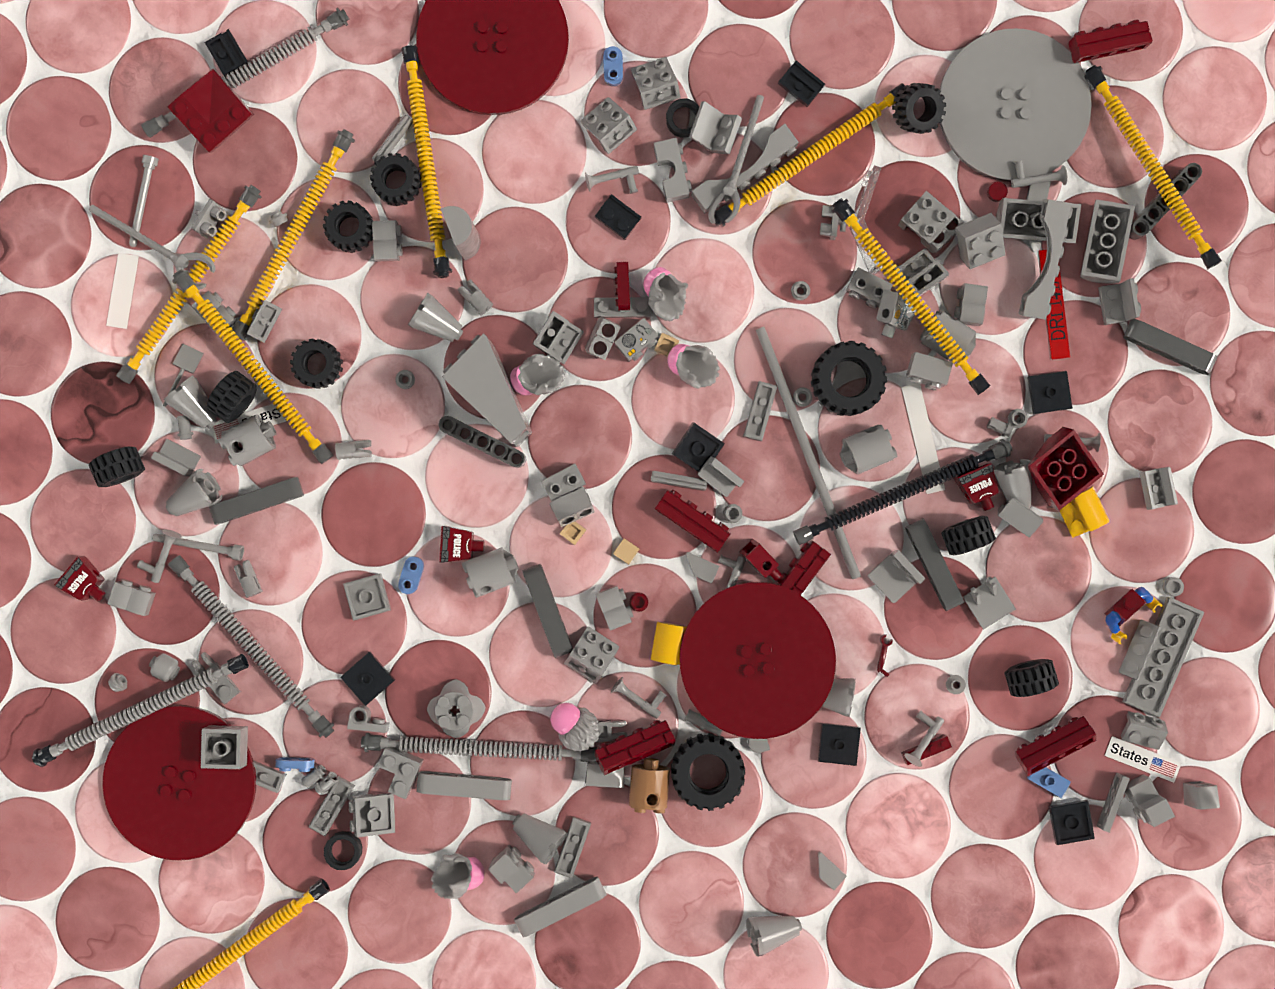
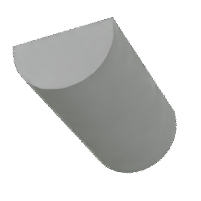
(1022, 220)
(462, 231)
(1107, 242)

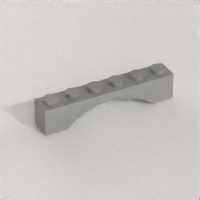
(779, 144)
(1054, 219)

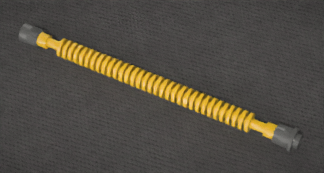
(340, 145)
(246, 201)
(187, 285)

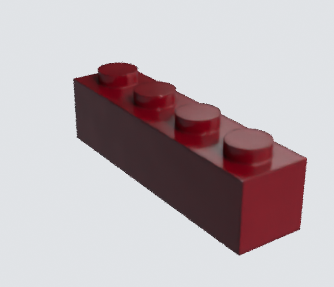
(622, 283)
(935, 746)

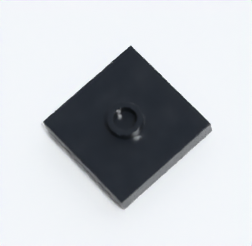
(1050, 392)
(697, 447)
(367, 678)
(839, 744)
(1071, 822)

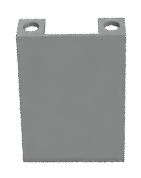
(485, 385)

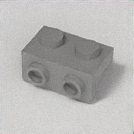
(1158, 488)
(1144, 730)

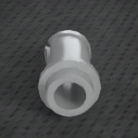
(999, 426)
(184, 428)
(318, 773)
(323, 786)

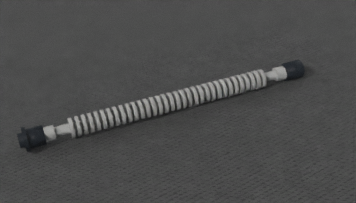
(139, 710)

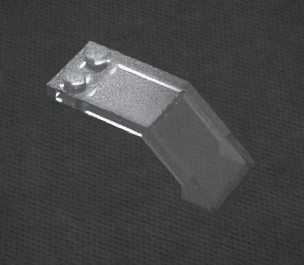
(869, 182)

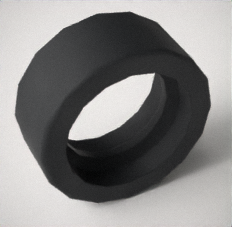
(685, 102)
(332, 861)

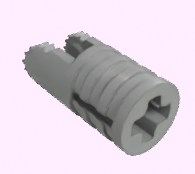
(477, 299)
(349, 449)
(248, 579)

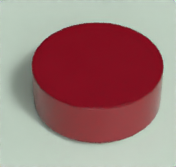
(997, 191)

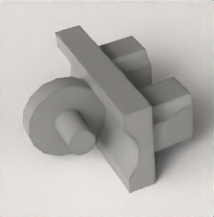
(208, 219)
(831, 229)

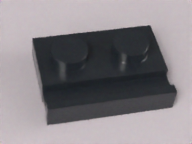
(226, 52)
(801, 83)
(618, 217)

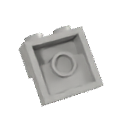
(372, 814)

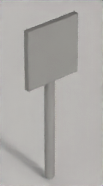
(188, 360)

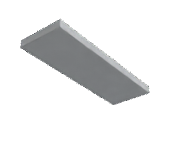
(1166, 657)

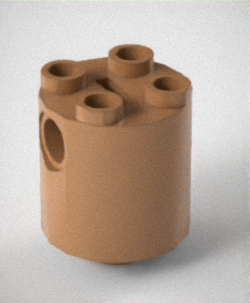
(649, 780)

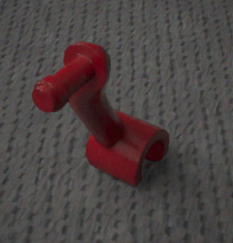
(881, 662)

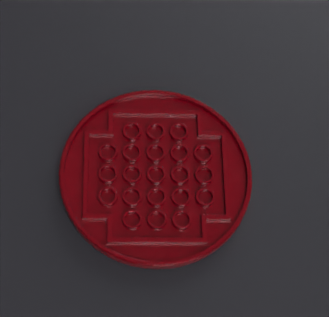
(492, 52)
(757, 660)
(162, 793)

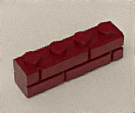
(1110, 41)
(692, 521)
(804, 567)
(1056, 745)
(634, 747)

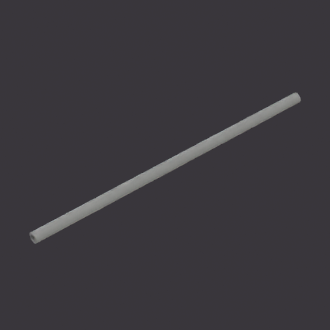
(806, 448)

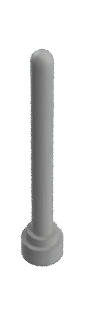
(149, 164)
(235, 552)

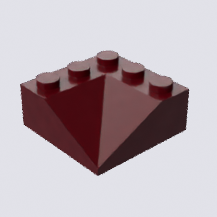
(210, 110)
(1063, 468)

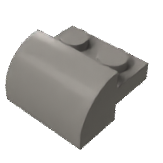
(922, 272)
(558, 337)

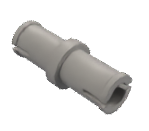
(702, 722)

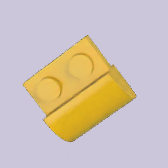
(1084, 513)
(667, 643)

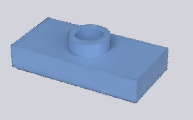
(1050, 781)

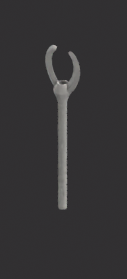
(730, 190)
(179, 260)

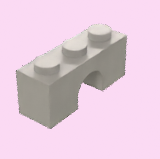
(669, 153)

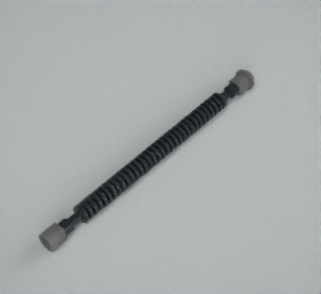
(953, 470)

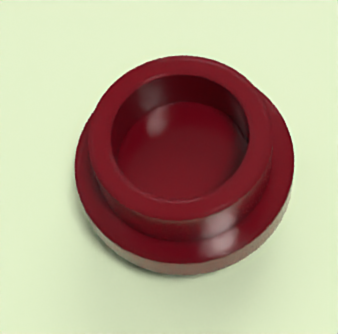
(638, 602)

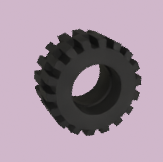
(933, 108)
(387, 166)
(337, 216)
(301, 358)
(231, 396)
(116, 466)
(968, 535)
(1031, 678)

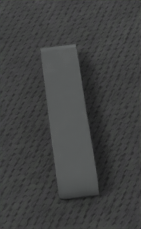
(1158, 209)
(1170, 347)
(473, 439)
(256, 500)
(934, 564)
(547, 610)

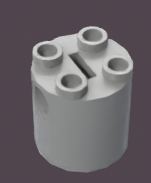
(962, 334)
(254, 436)
(867, 449)
(490, 571)

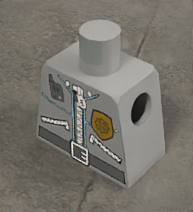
(894, 313)

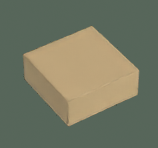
(665, 344)
(573, 532)
(626, 551)

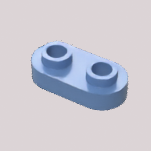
(613, 65)
(410, 575)
(288, 763)

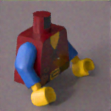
(1125, 608)

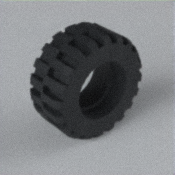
(869, 363)
(715, 796)

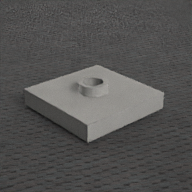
(367, 597)

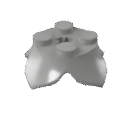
(470, 708)

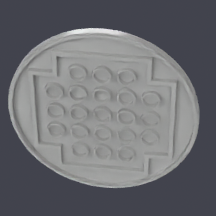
(1015, 101)

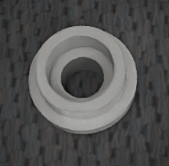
(278, 219)
(800, 284)
(399, 377)
(806, 392)
(1023, 418)
(738, 513)
(118, 682)
(949, 684)

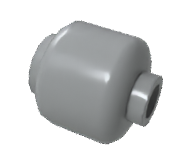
(164, 667)

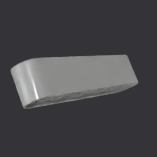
(464, 785)
(560, 906)

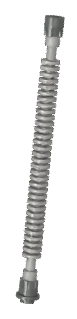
(333, 22)
(319, 722)
(377, 742)

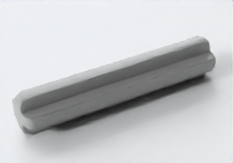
(394, 137)
(678, 480)

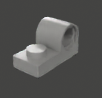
(366, 724)

